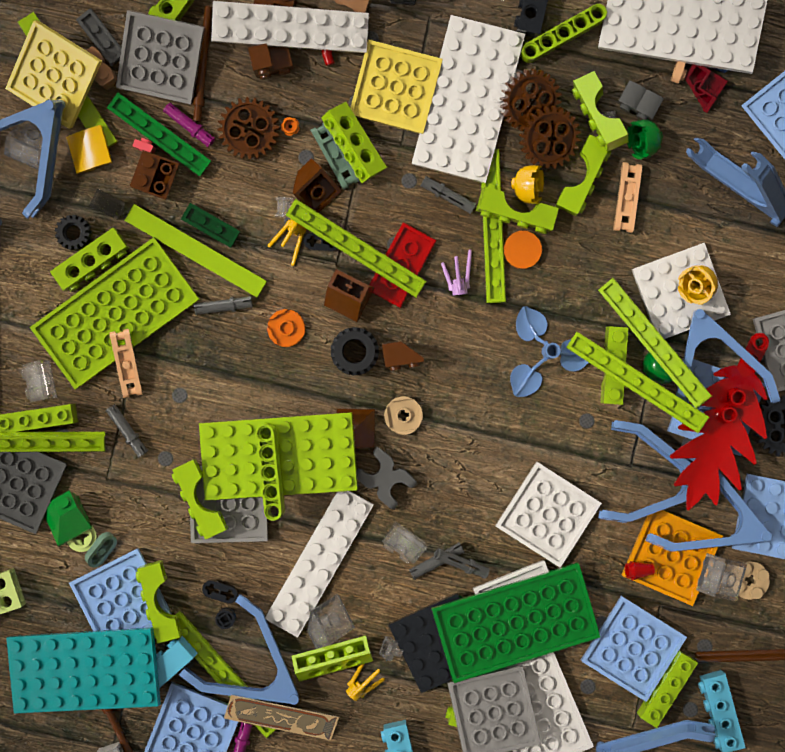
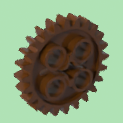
(517, 91)
(533, 137)
(240, 143)

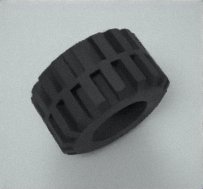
(342, 339)

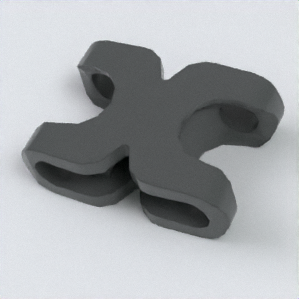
(385, 478)

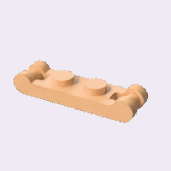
(627, 197)
(126, 363)

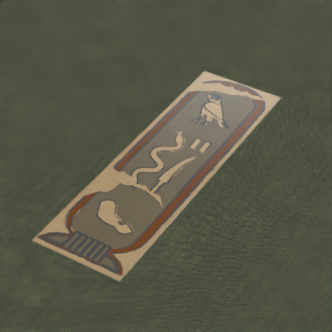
(281, 717)

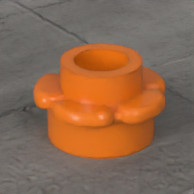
(285, 126)

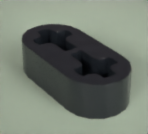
(318, 247)
(221, 587)

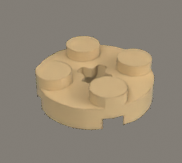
(412, 421)
(761, 581)

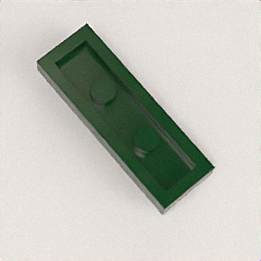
(210, 225)

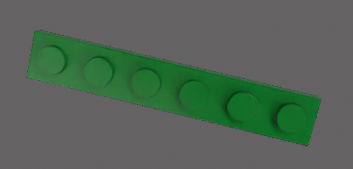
(159, 134)

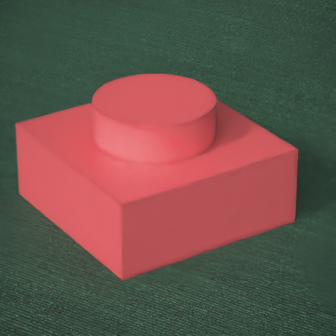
(145, 145)

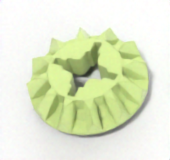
(78, 545)

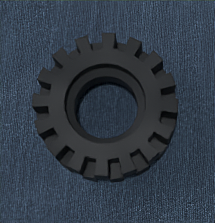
(61, 232)

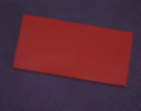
(409, 250)

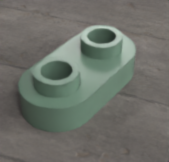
(100, 549)

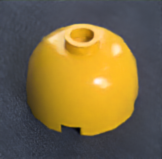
(528, 184)
(697, 284)

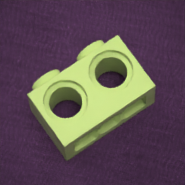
(13, 590)

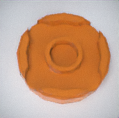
(522, 249)
(286, 328)

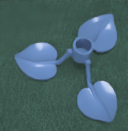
(530, 325)

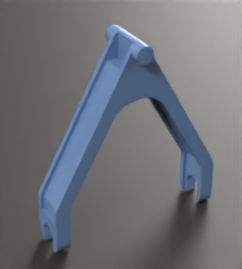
(48, 119)
(757, 185)
(705, 327)
(664, 450)
(748, 531)
(280, 690)
(660, 737)

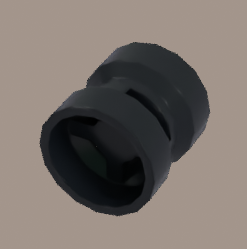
(226, 614)

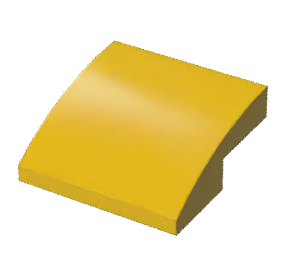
(89, 149)

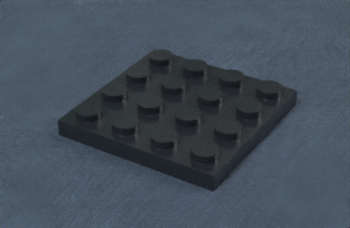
(422, 646)

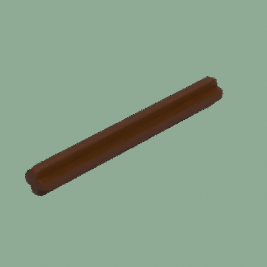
(740, 656)

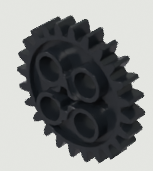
(779, 445)

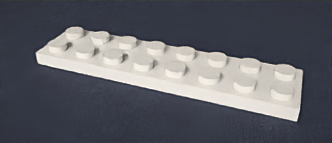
(289, 27)
(319, 561)

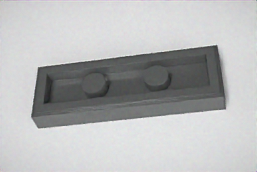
(100, 36)

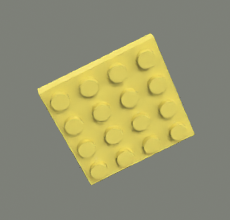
(53, 70)
(395, 86)

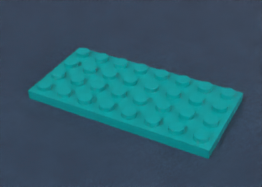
(83, 670)

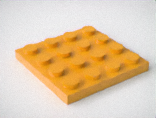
(674, 571)

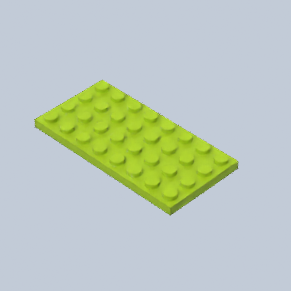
(133, 295)
(313, 450)

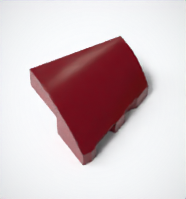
(705, 85)

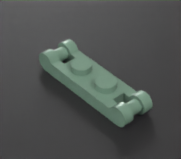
(334, 157)

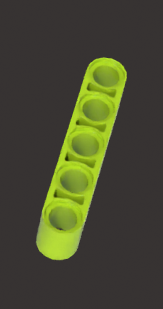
(569, 26)
(267, 481)

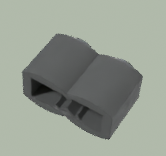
(640, 101)

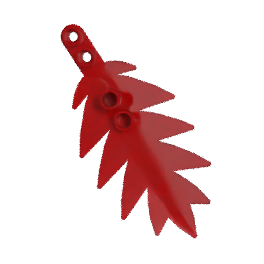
(731, 402)

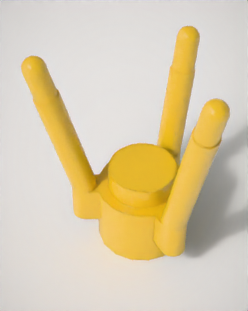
(293, 228)
(358, 689)

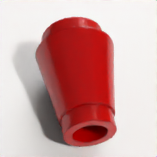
(638, 570)

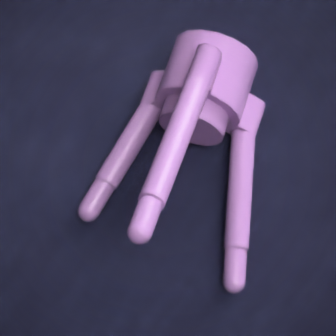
(459, 286)

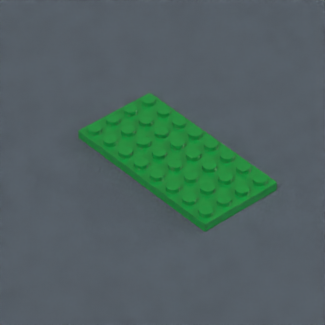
(515, 622)

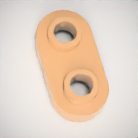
(679, 72)

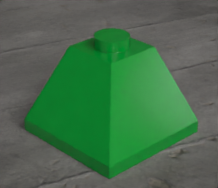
(67, 518)

